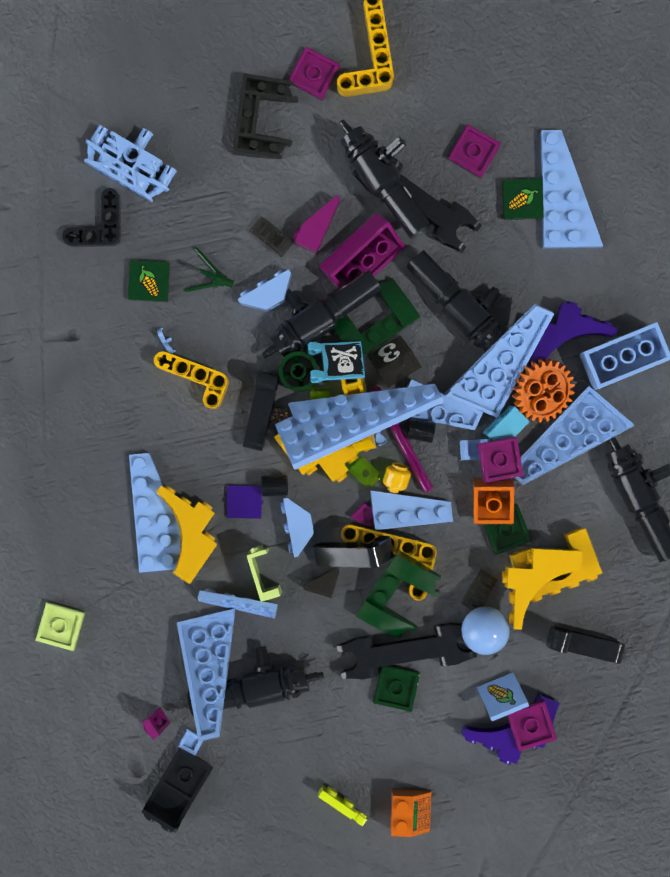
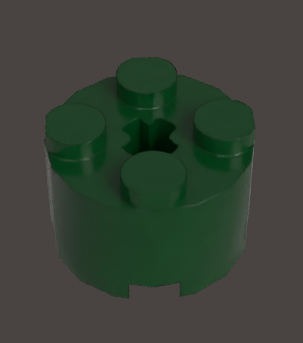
(289, 365)

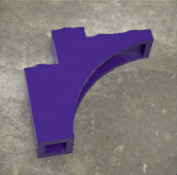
(566, 326)
(502, 736)

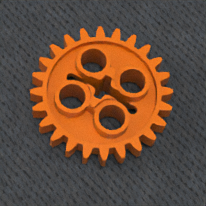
(543, 390)

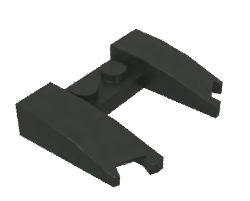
(253, 90)

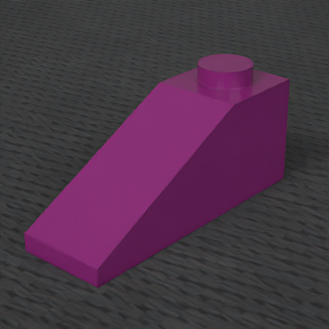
(314, 229)

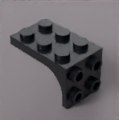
(176, 790)

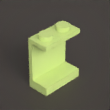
(264, 594)

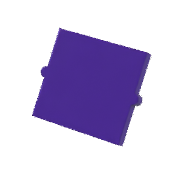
(244, 502)

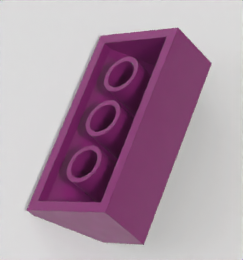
(366, 249)

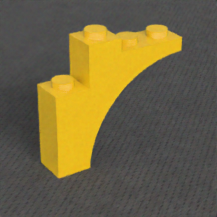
(332, 464)
(191, 522)
(527, 581)

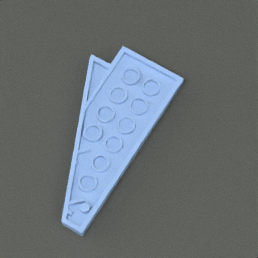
(339, 421)

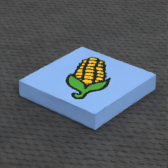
(502, 696)

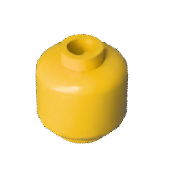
(396, 477)

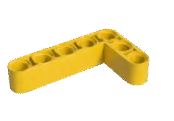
(377, 50)
(416, 552)

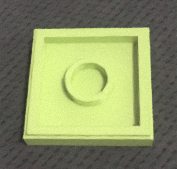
(60, 626)

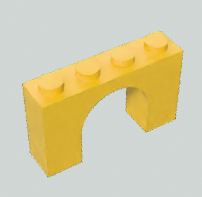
(576, 540)

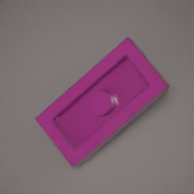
(156, 723)

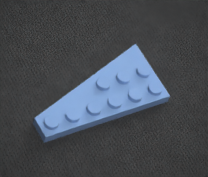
(565, 207)
(493, 375)
(580, 428)
(154, 521)
(206, 657)

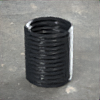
(421, 430)
(274, 485)

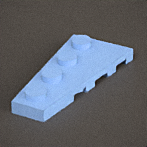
(450, 412)
(404, 511)
(241, 604)

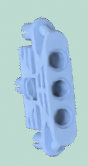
(122, 173)

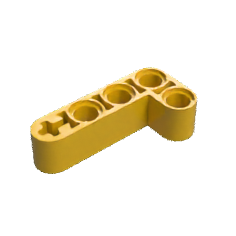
(190, 374)

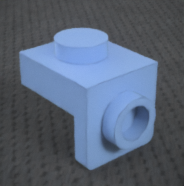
(469, 449)

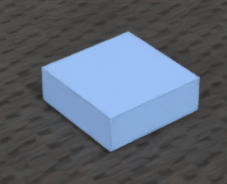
(190, 742)

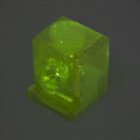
(357, 470)

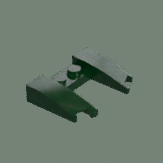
(402, 316)
(400, 569)

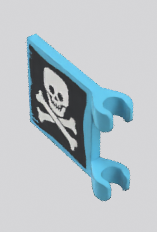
(339, 361)

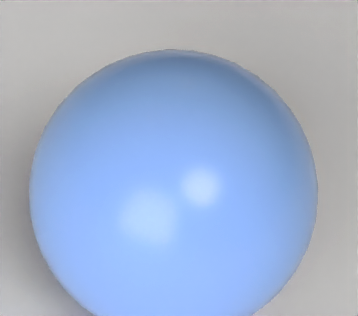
(485, 630)

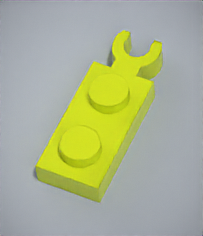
(344, 805)

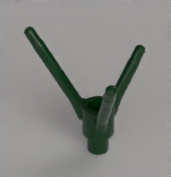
(218, 278)

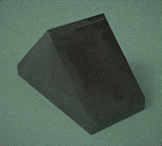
(323, 584)

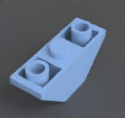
(268, 293)
(298, 524)

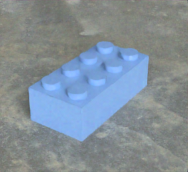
(625, 356)

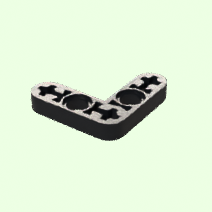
(102, 232)

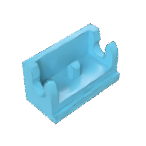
(507, 424)

